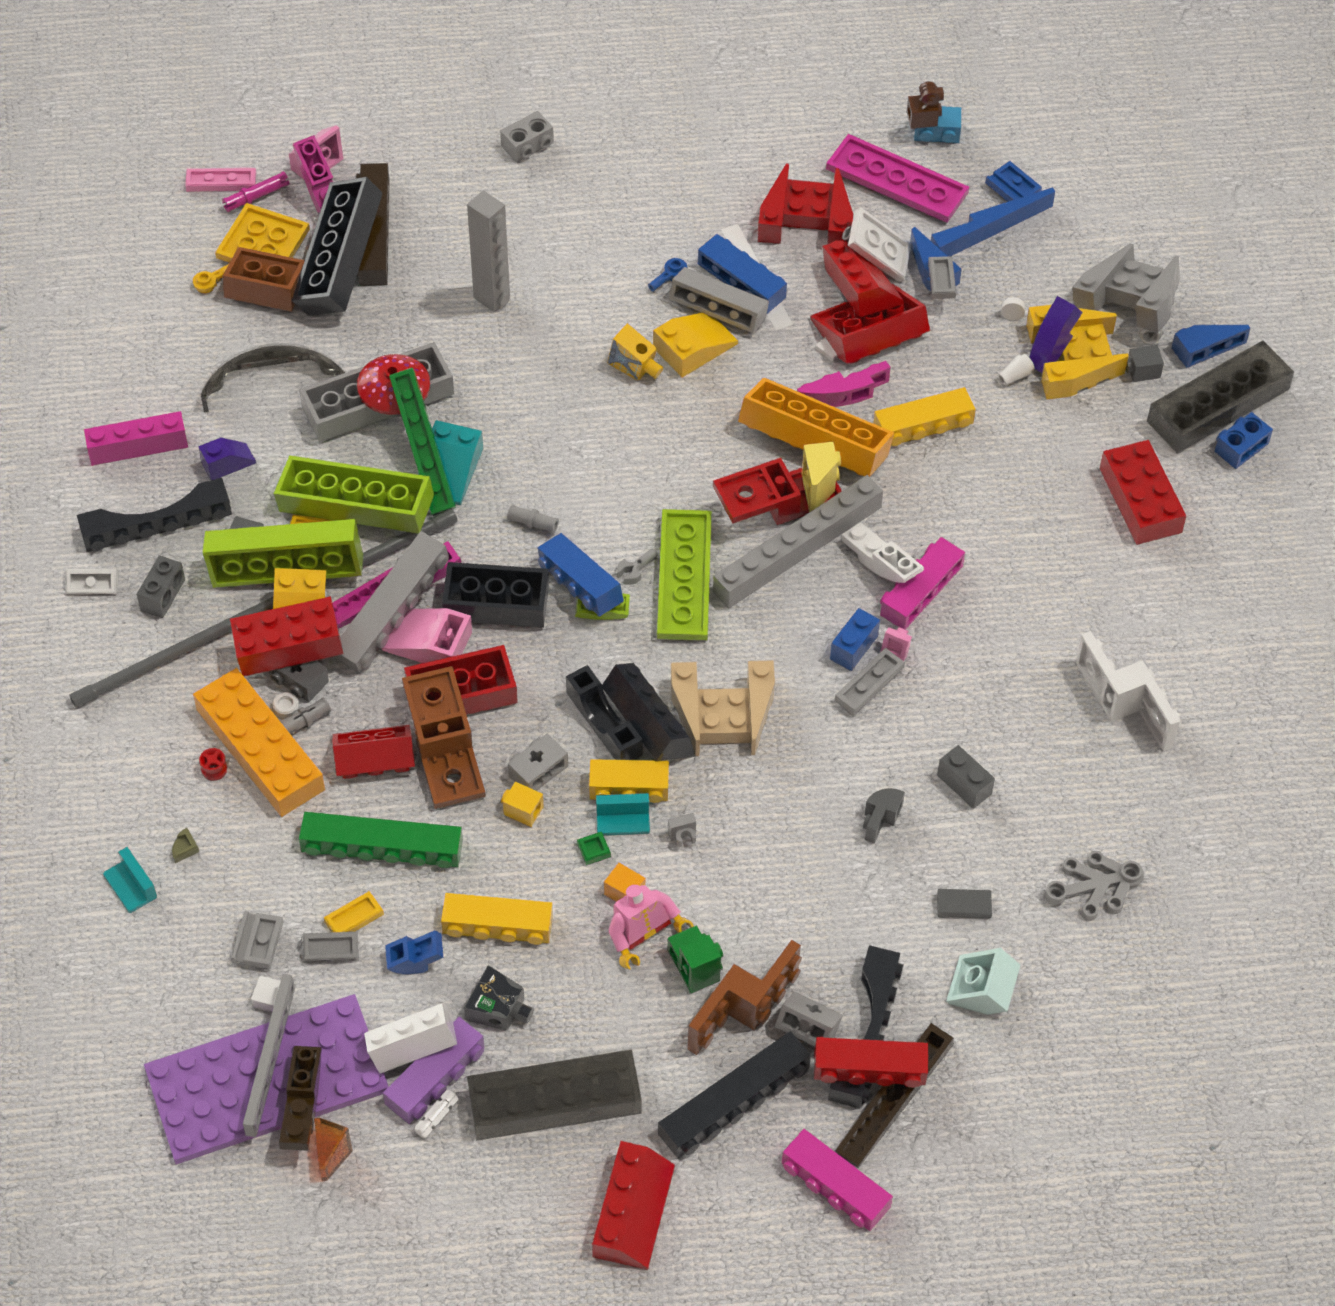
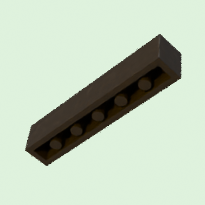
(374, 262)

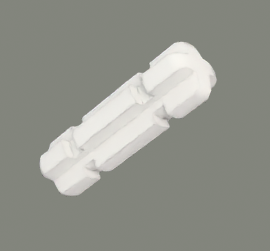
(436, 1114)

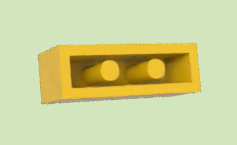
(629, 777)

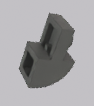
(882, 808)

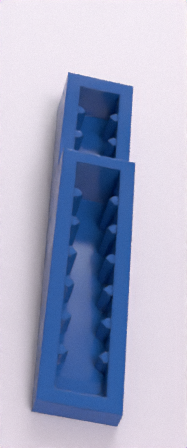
(992, 221)

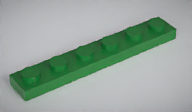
(422, 438)

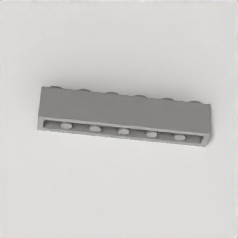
(489, 251)
(391, 601)

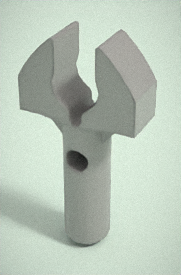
(635, 576)

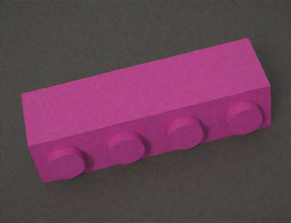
(135, 438)
(910, 598)
(836, 1180)

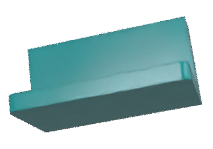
(623, 814)
(130, 882)

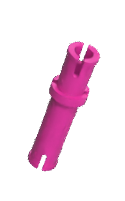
(249, 194)

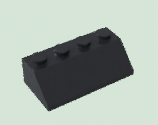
(647, 713)

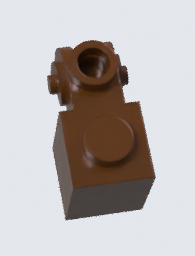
(925, 108)

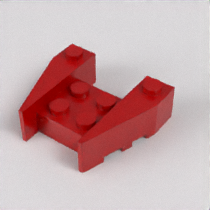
(804, 206)

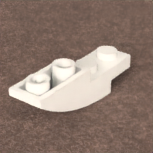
(881, 557)

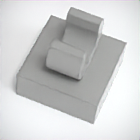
(682, 827)

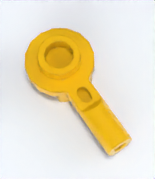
(206, 281)

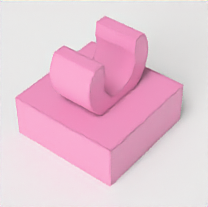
(897, 642)

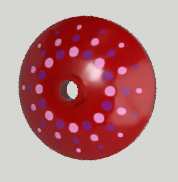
(376, 387)

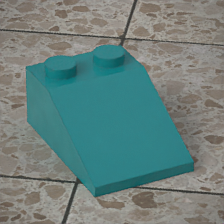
(460, 453)

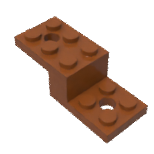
(443, 737)
(744, 998)

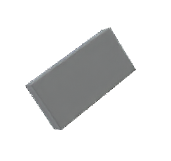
(942, 277)
(330, 946)

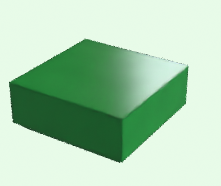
(593, 848)

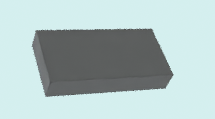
(964, 903)

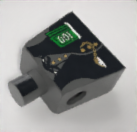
(497, 1001)

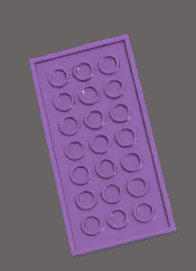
(209, 1086)

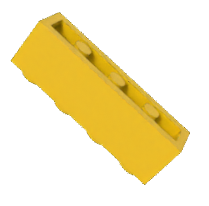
(927, 416)
(497, 918)

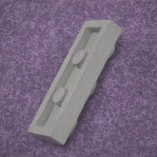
(869, 681)

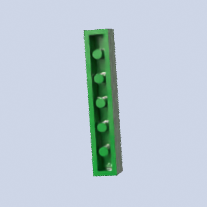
(381, 839)

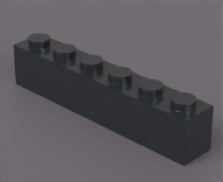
(734, 1095)

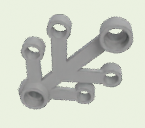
(1097, 881)

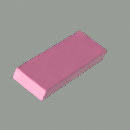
(220, 179)

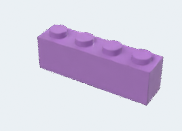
(430, 1075)

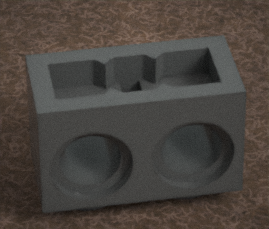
(160, 586)

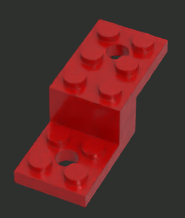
(771, 489)

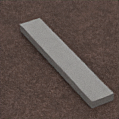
(269, 1056)

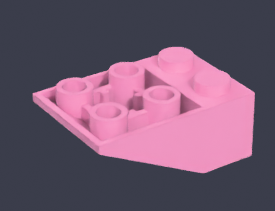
(430, 635)

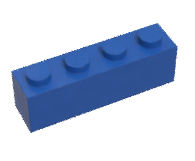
(741, 271)
(580, 574)

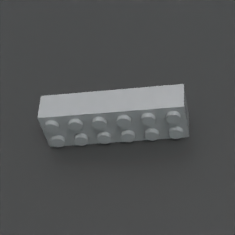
(336, 407)

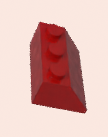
(373, 751)

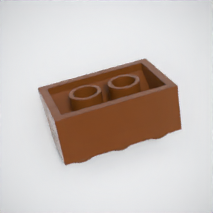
(262, 278)

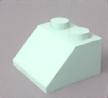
(984, 981)

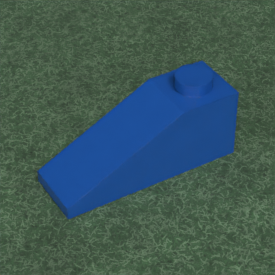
(922, 250)
(1207, 341)

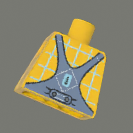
(633, 354)

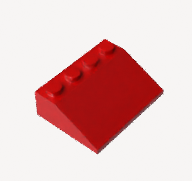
(858, 336)

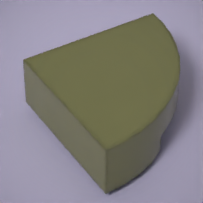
(184, 846)

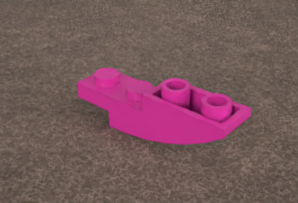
(313, 169)
(854, 388)

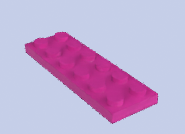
(898, 178)

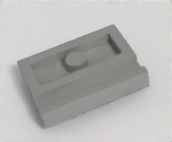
(257, 939)

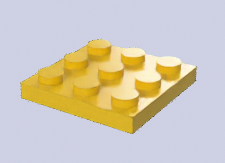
(264, 232)

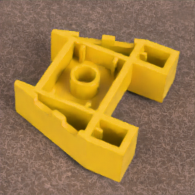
(1086, 356)

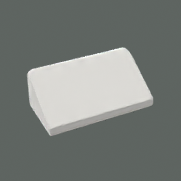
(91, 581)

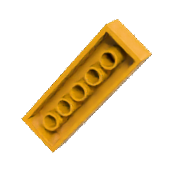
(806, 421)
(259, 742)

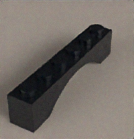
(107, 528)
(878, 977)

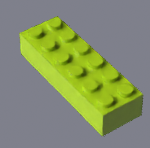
(354, 492)
(253, 553)

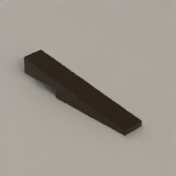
(890, 1103)

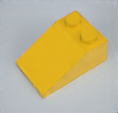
(691, 341)
(297, 586)

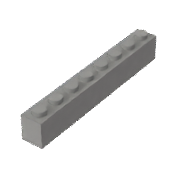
(797, 541)

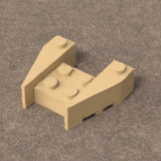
(723, 714)

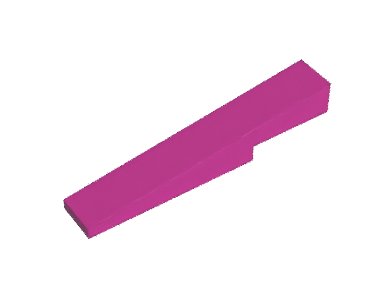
(349, 606)

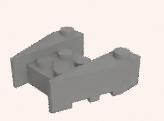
(1132, 285)

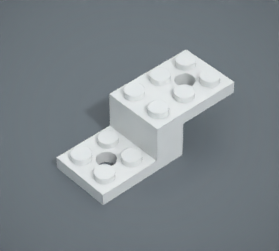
(1127, 691)

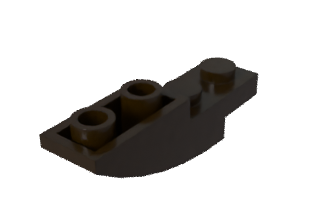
(301, 1098)

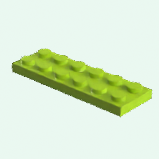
(684, 575)

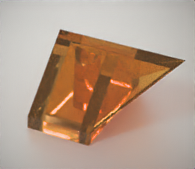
(332, 1146)

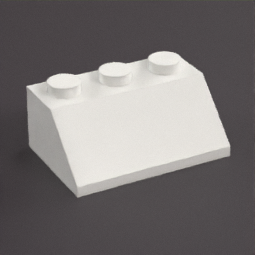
(411, 1038)

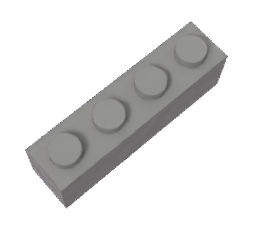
(718, 300)

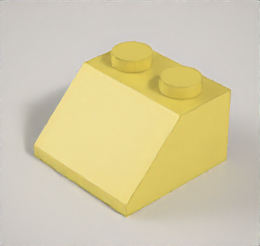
(820, 472)

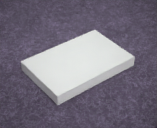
(879, 244)

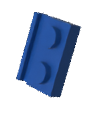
(1012, 182)

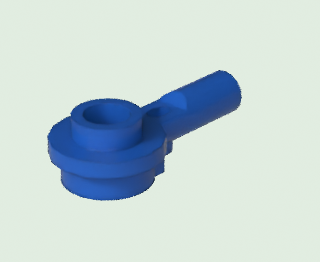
(672, 268)

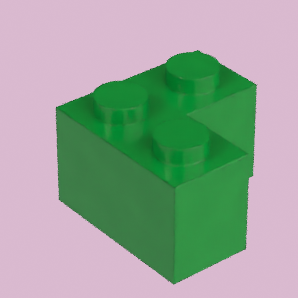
(696, 958)

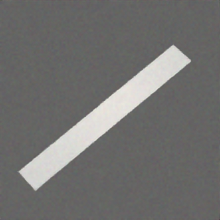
(778, 315)

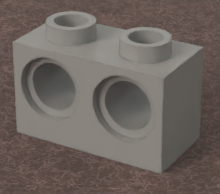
(527, 136)

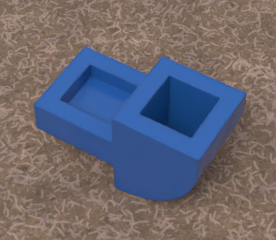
(414, 955)

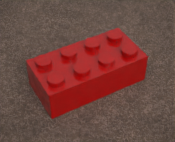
(1142, 492)
(286, 636)
(481, 675)

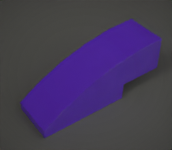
(1054, 333)

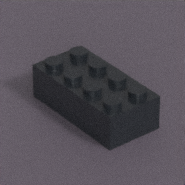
(497, 593)

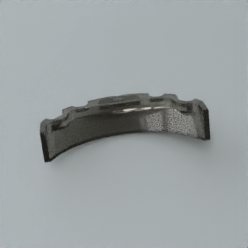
(264, 356)

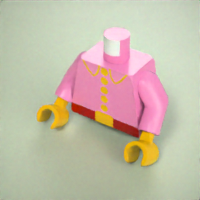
(640, 917)

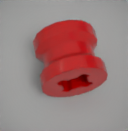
(213, 757)

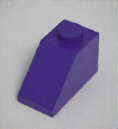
(225, 457)

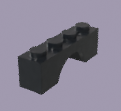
(589, 698)

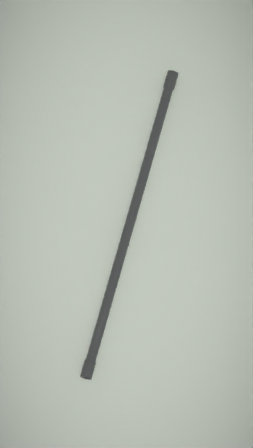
(92, 691)

